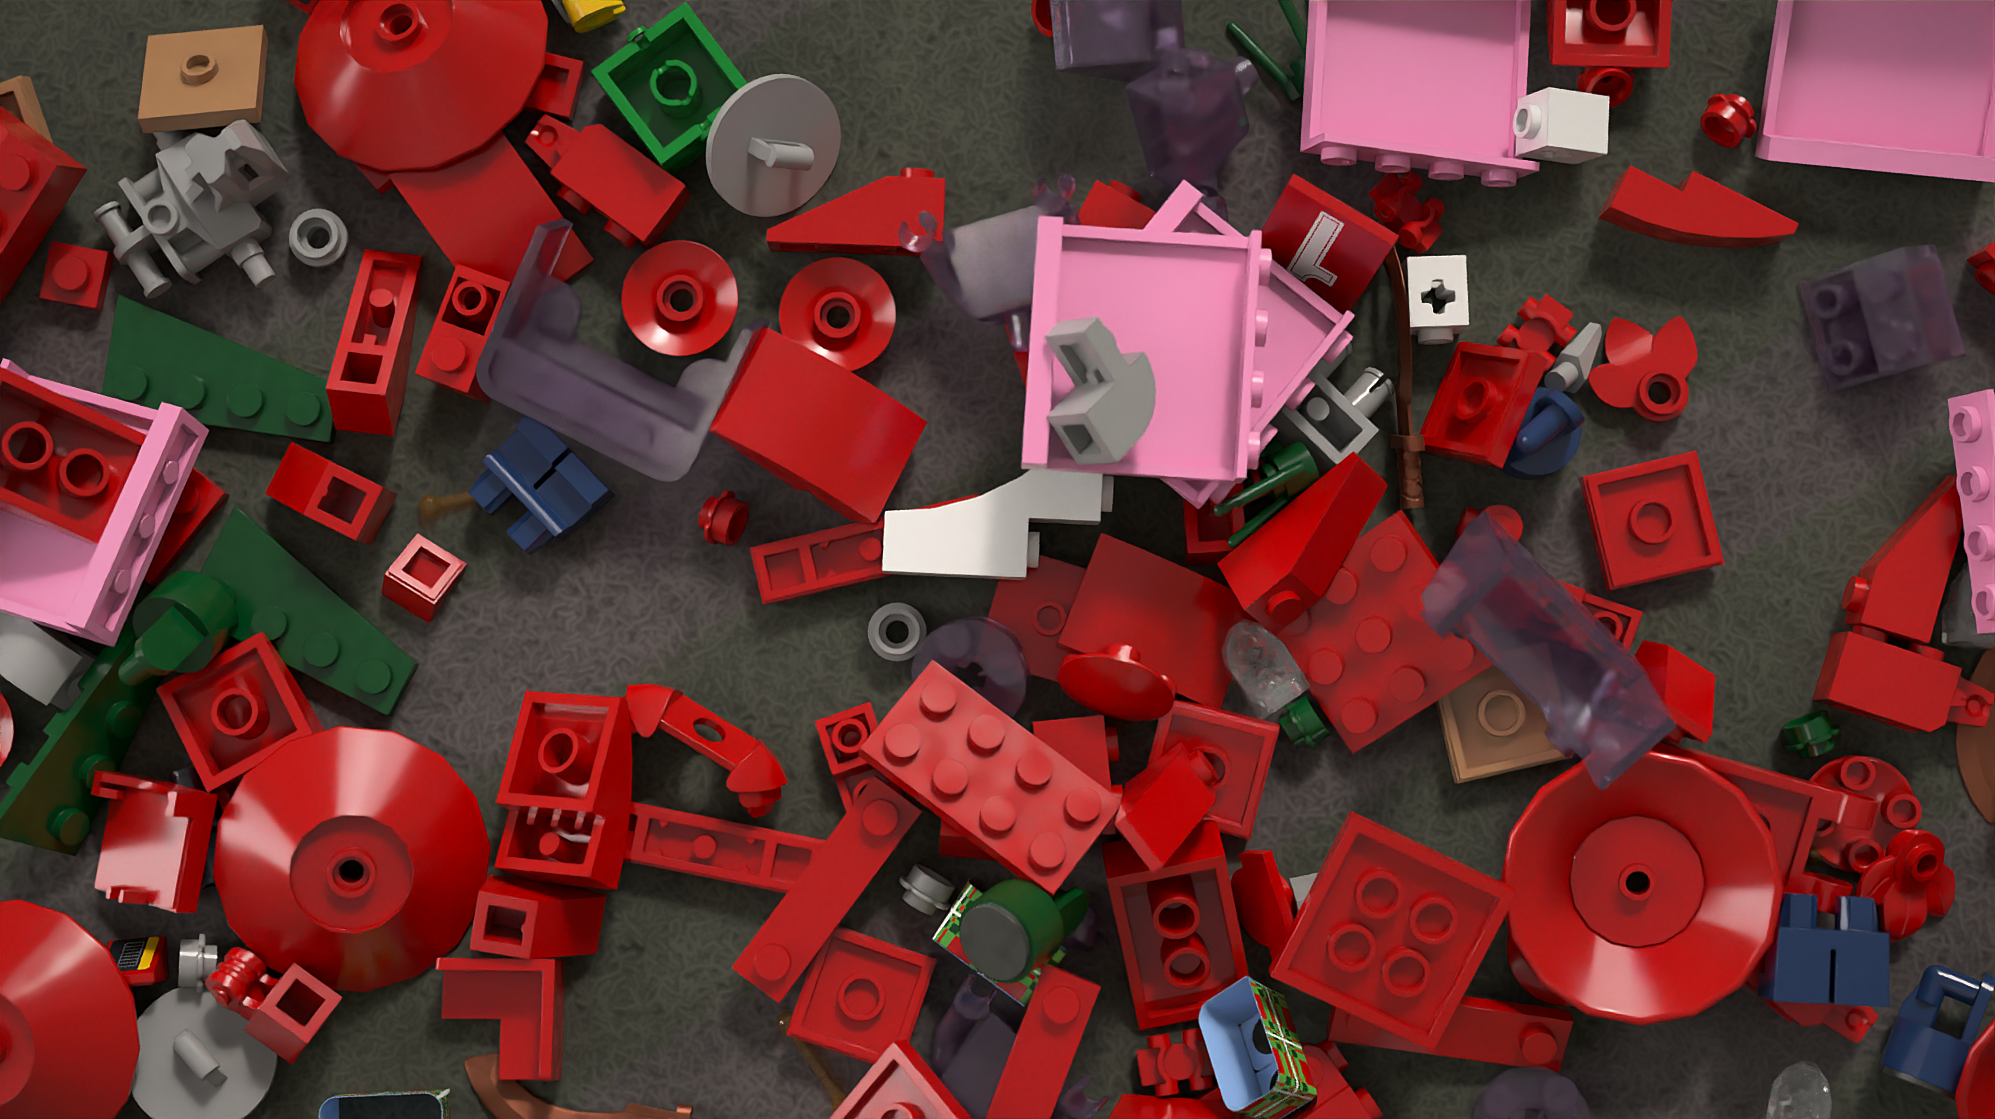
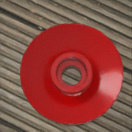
(675, 269)
(843, 285)

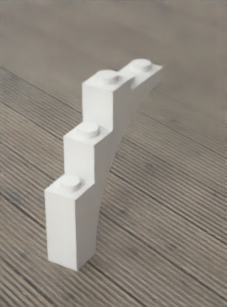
(990, 532)

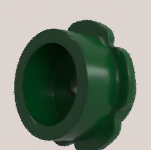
(1303, 724)
(1810, 734)

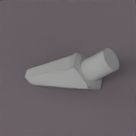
(1575, 361)

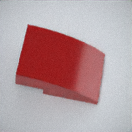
(1597, 30)
(487, 211)
(818, 426)
(1159, 610)
(237, 713)
(567, 790)

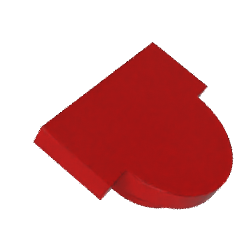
(1263, 899)

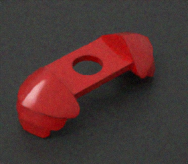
(753, 766)

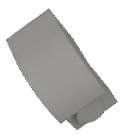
(1110, 394)
(42, 661)

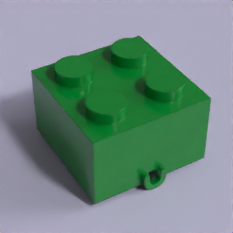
(670, 86)

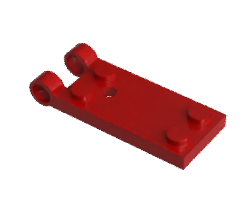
(1791, 814)

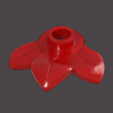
(1642, 360)
(1909, 883)

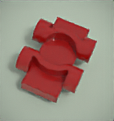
(1404, 213)
(1543, 325)
(1167, 1063)

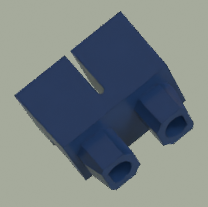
(546, 479)
(1827, 963)

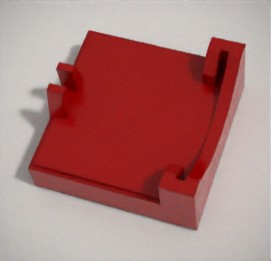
(153, 840)

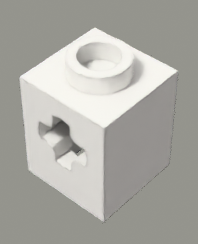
(1561, 126)
(1449, 280)

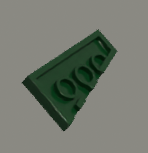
(211, 378)
(305, 617)
(52, 795)

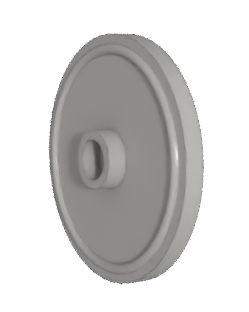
(773, 145)
(199, 1060)

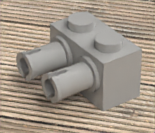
(1332, 422)

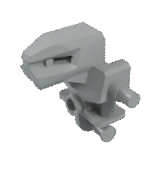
(198, 206)

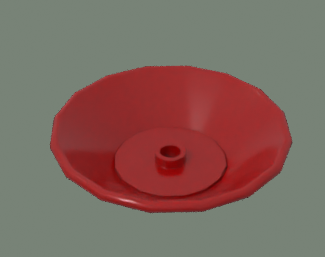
(420, 92)
(339, 801)
(1656, 949)
(62, 1019)

